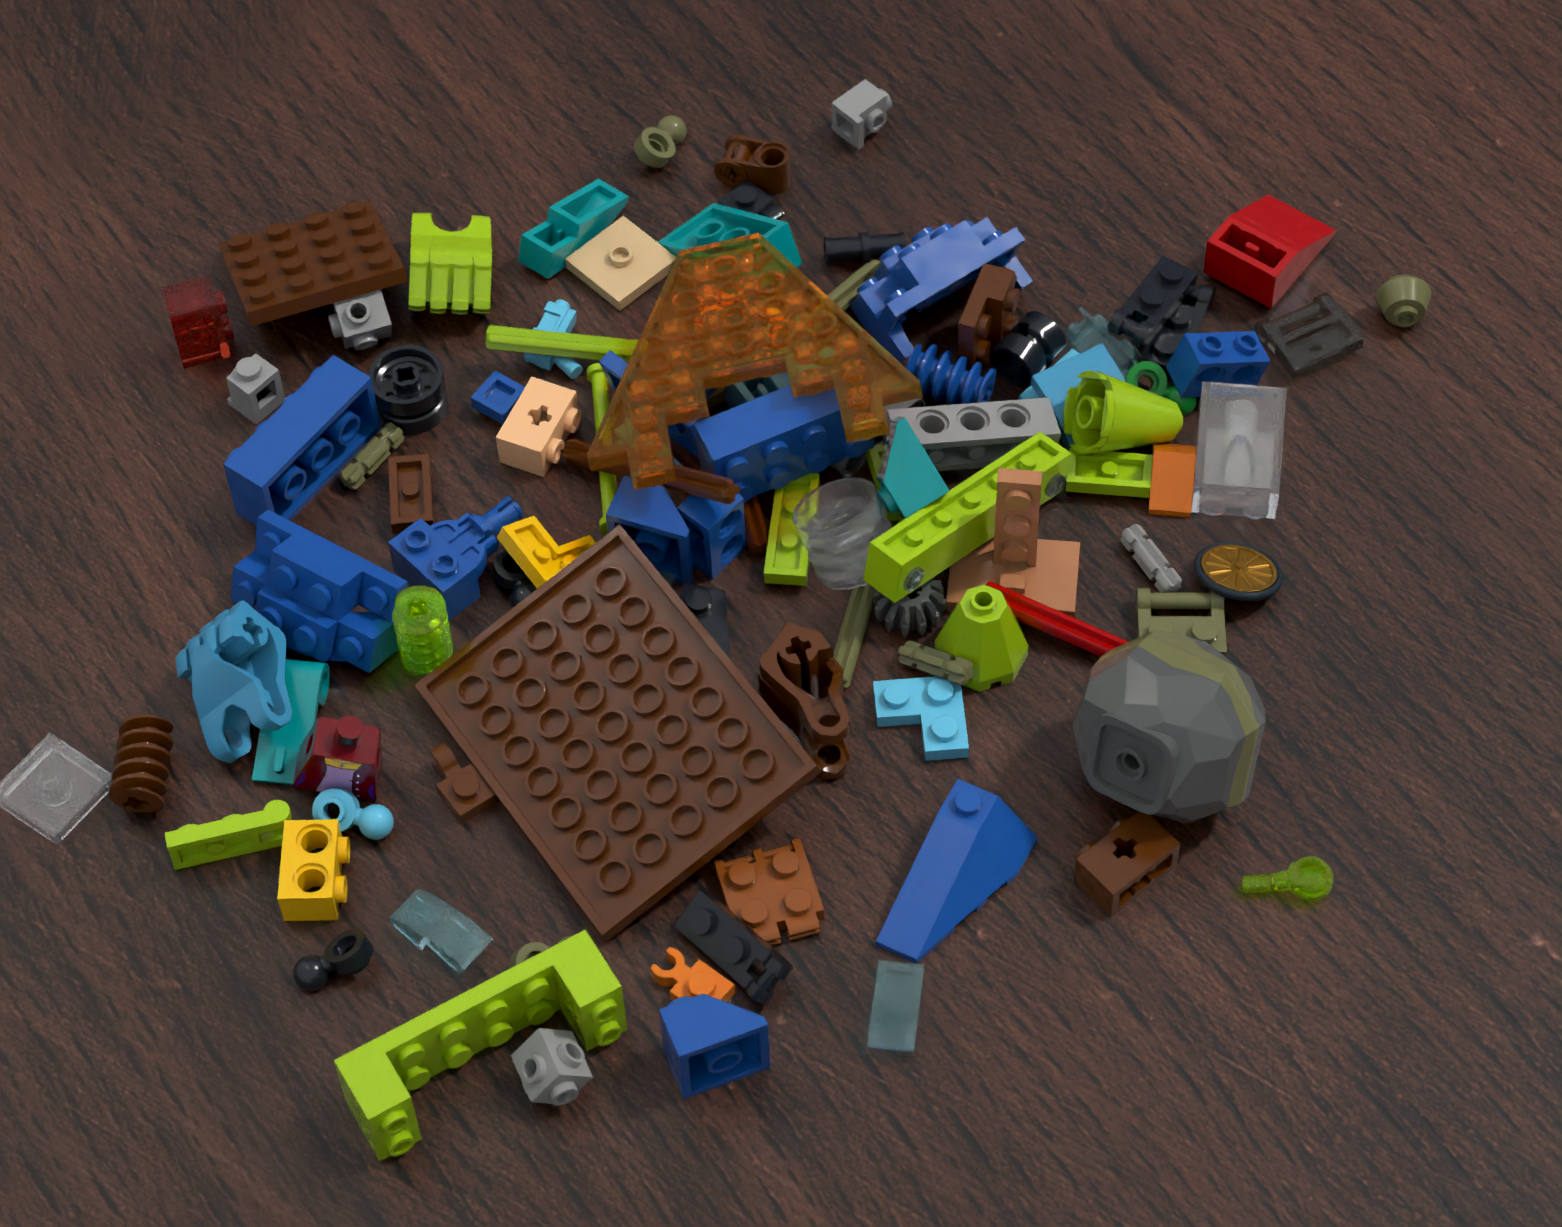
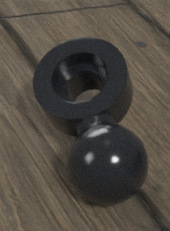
(518, 582)
(344, 954)

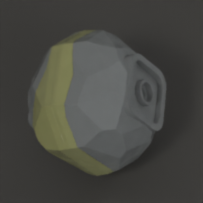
(1169, 728)

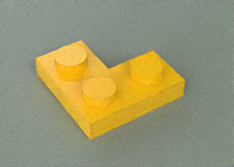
(537, 551)

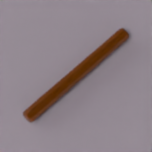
(688, 480)

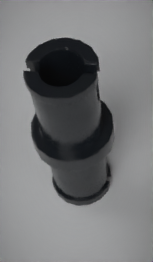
(860, 247)

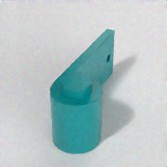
(278, 750)

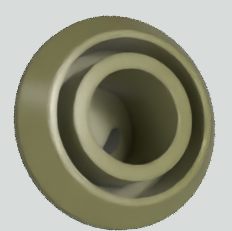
(1403, 299)

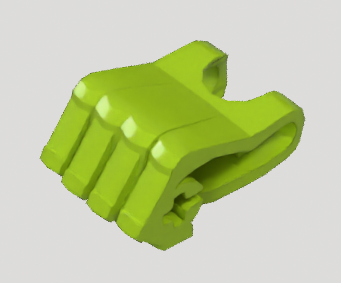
(450, 267)

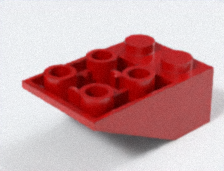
(1264, 249)

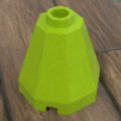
(987, 635)

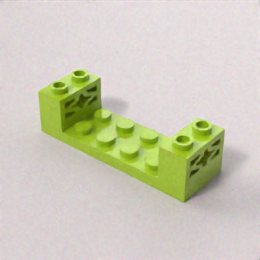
(563, 977)

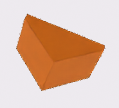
(1172, 480)

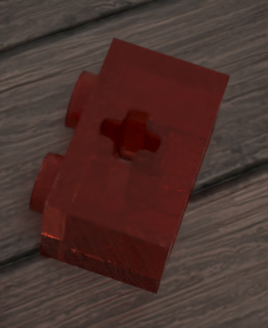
(197, 321)

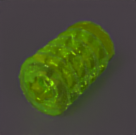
(422, 629)

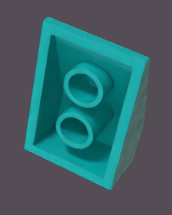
(724, 223)

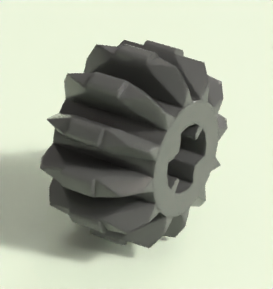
(914, 610)

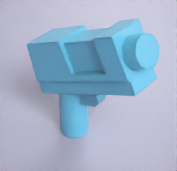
(557, 318)

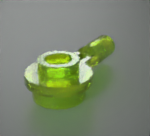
(1307, 879)

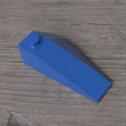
(963, 861)

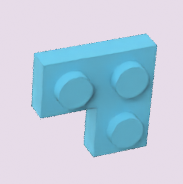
(928, 702)

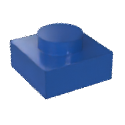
(497, 396)

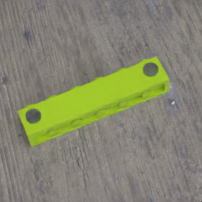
(956, 521)

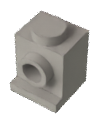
(860, 112)
(247, 380)

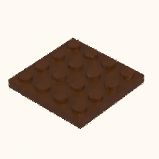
(311, 262)

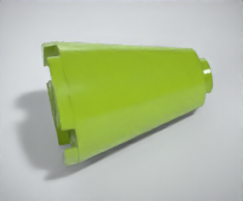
(1117, 415)

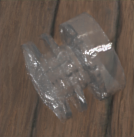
(837, 527)

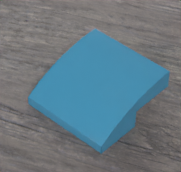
(1059, 378)

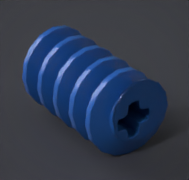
(949, 380)

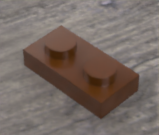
(410, 490)

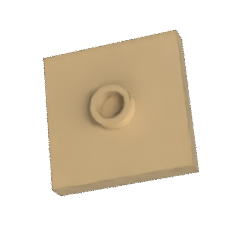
(621, 263)

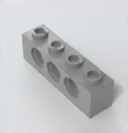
(977, 432)

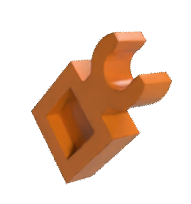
(693, 980)

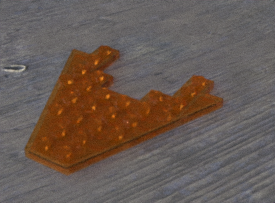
(736, 317)

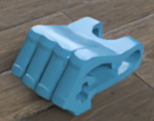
(236, 679)

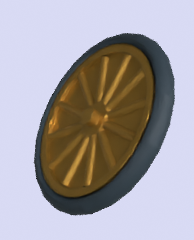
(1238, 571)

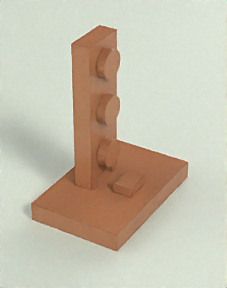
(1015, 555)

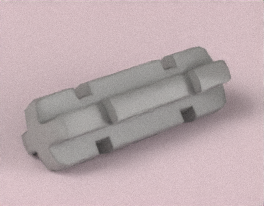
(1151, 559)

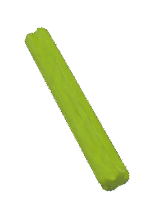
(557, 343)

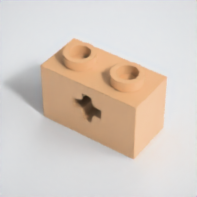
(538, 427)

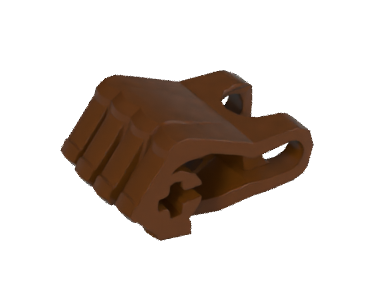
(806, 661)

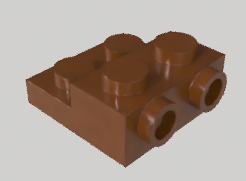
(987, 314)

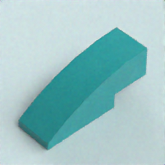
(570, 226)

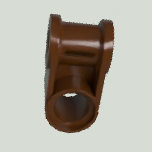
(758, 161)

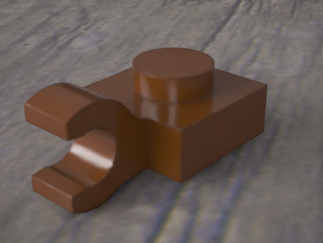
(461, 788)

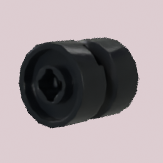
(1028, 349)

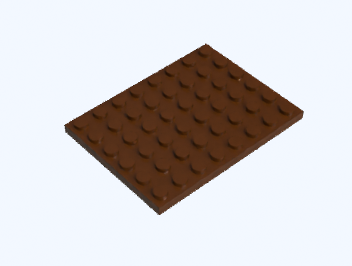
(616, 731)

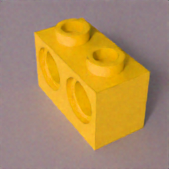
(306, 870)

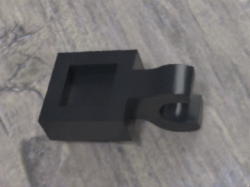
(751, 199)

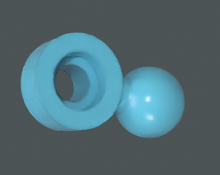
(373, 821)

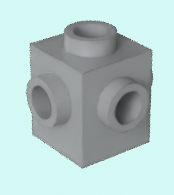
(361, 320)
(551, 1066)

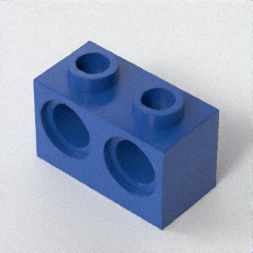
(1217, 358)
(715, 532)

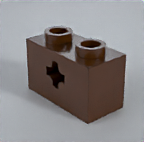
(1125, 861)

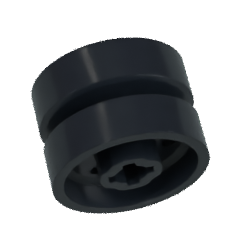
(409, 388)

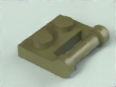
(1205, 628)

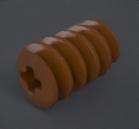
(141, 763)

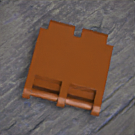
(772, 892)

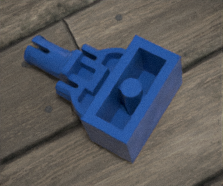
(451, 553)

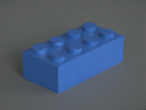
(775, 440)
(303, 442)

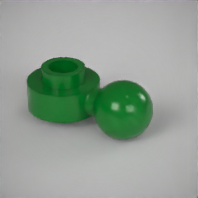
(1159, 384)

